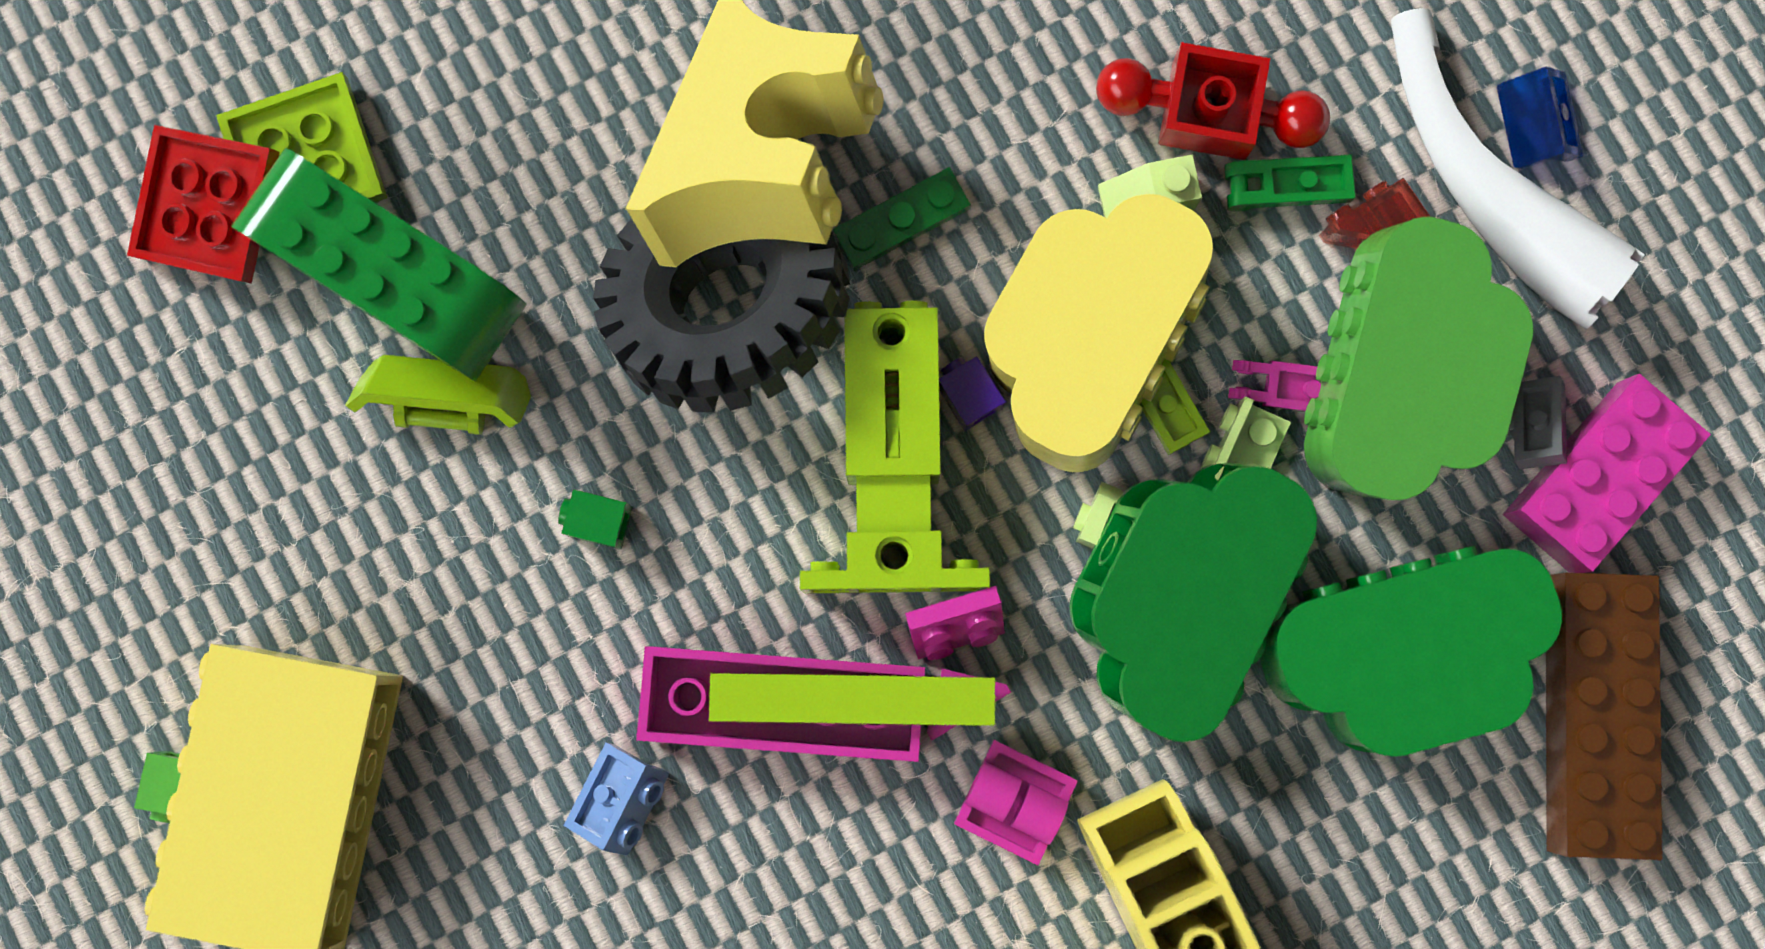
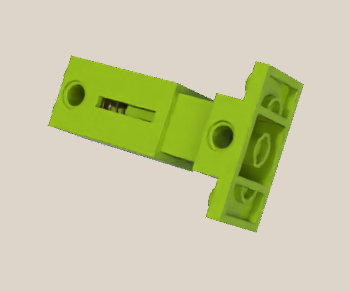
(892, 458)

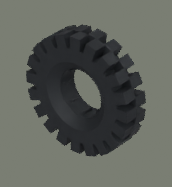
(695, 363)

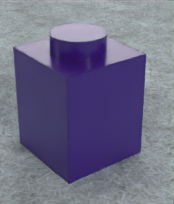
(969, 392)

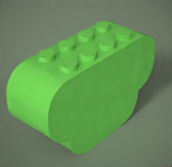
(1416, 363)

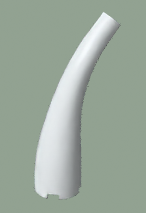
(1538, 236)

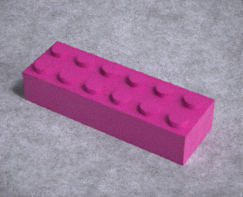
(678, 699)

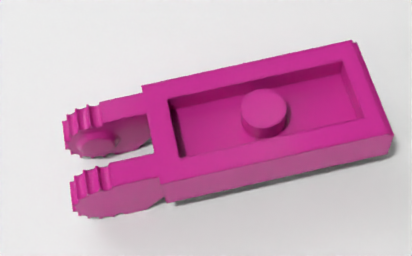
(1286, 384)

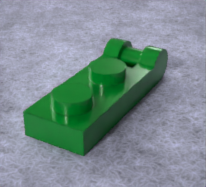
(1291, 182)

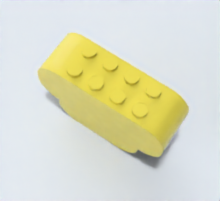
(1093, 322)
(1164, 874)

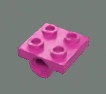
(1016, 802)

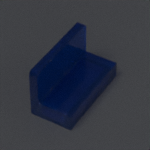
(1539, 118)

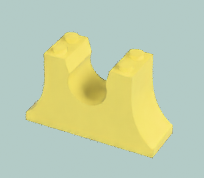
(731, 145)

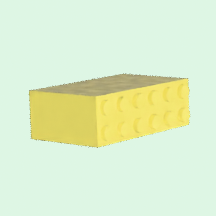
(273, 801)

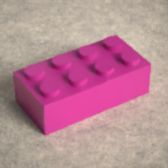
(1611, 475)

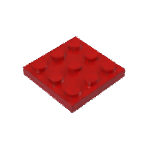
(192, 198)

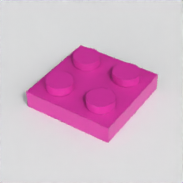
(956, 623)

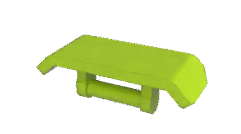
(434, 385)

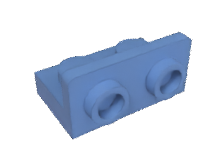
(616, 800)

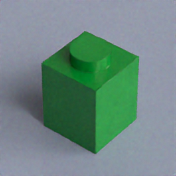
(595, 519)

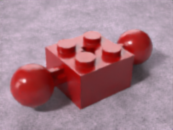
(1235, 83)

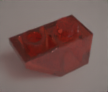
(1383, 208)

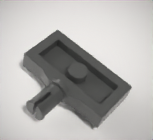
(1539, 423)

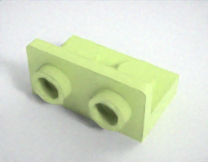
(1249, 437)

